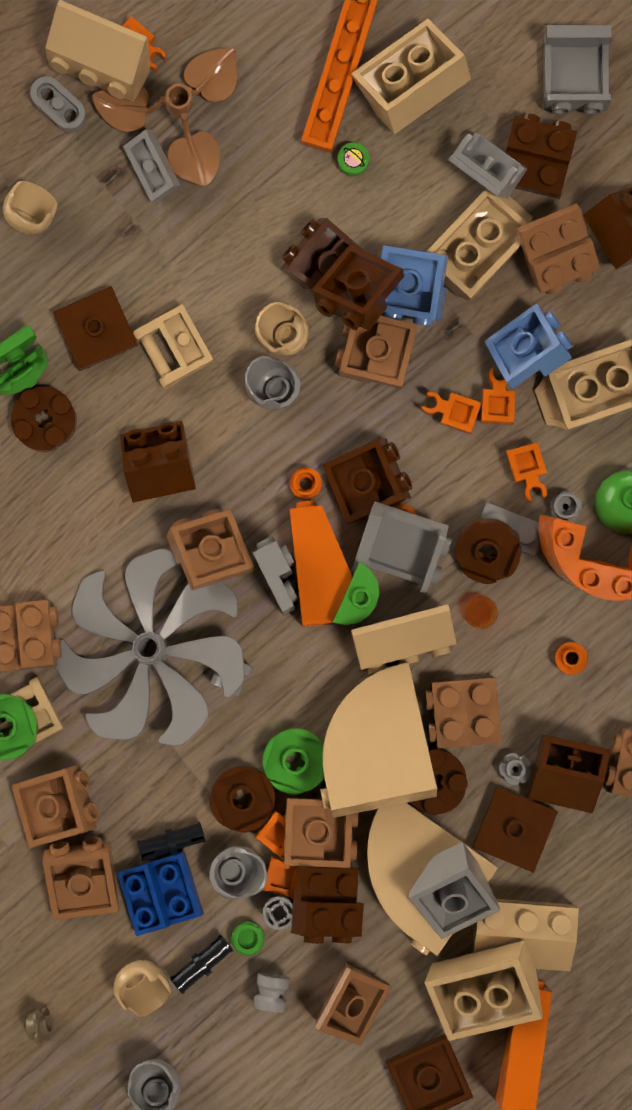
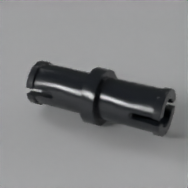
(171, 841)
(201, 964)

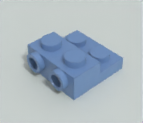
(422, 288)
(529, 346)

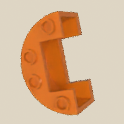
(562, 545)

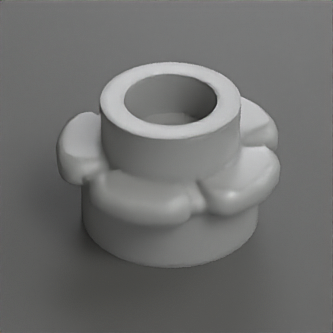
(571, 500)
(509, 762)

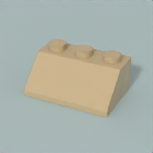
(97, 51)
(412, 76)
(404, 639)
(544, 926)
(485, 990)

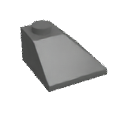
(453, 891)

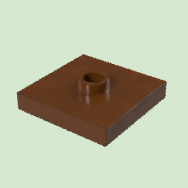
(95, 328)
(515, 829)
(429, 1076)

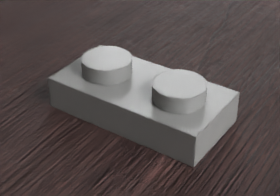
(151, 165)
(524, 526)

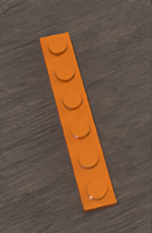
(336, 76)

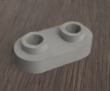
(60, 105)

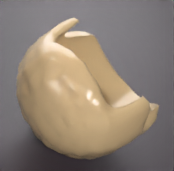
(29, 208)
(281, 329)
(141, 987)

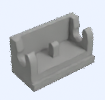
(488, 165)

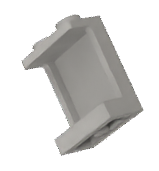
(576, 68)
(403, 545)

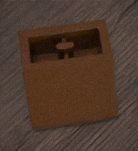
(613, 226)
(157, 461)
(568, 773)

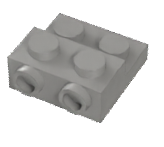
(275, 566)

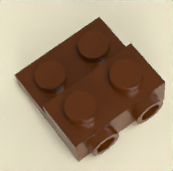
(543, 151)
(316, 252)
(356, 288)
(366, 477)
(326, 904)

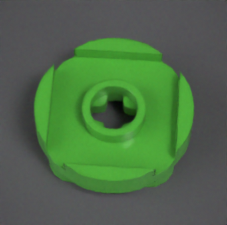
(24, 729)
(279, 770)

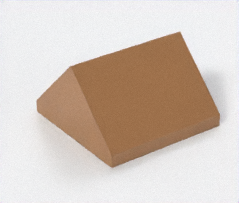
(352, 1004)

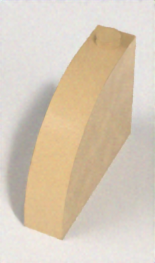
(377, 747)
(397, 853)

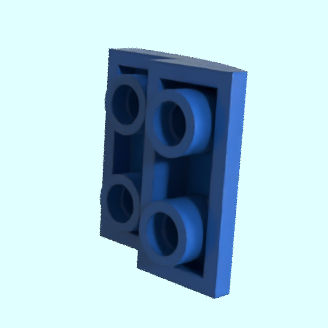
(160, 893)

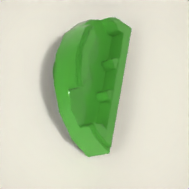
(13, 347)
(24, 373)
(360, 597)

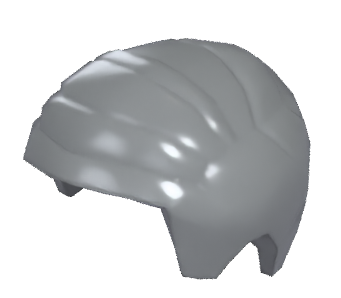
(271, 383)
(238, 873)
(154, 1086)

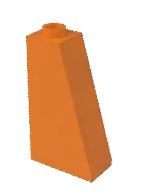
(319, 565)
(523, 1060)

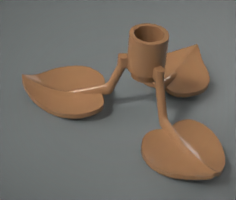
(196, 156)

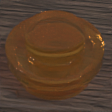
(481, 612)

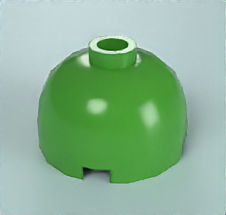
(614, 502)

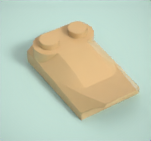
(480, 242)
(588, 388)

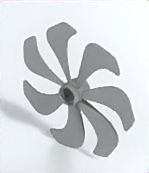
(188, 705)

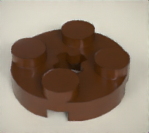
(54, 434)
(484, 532)
(453, 784)
(235, 816)

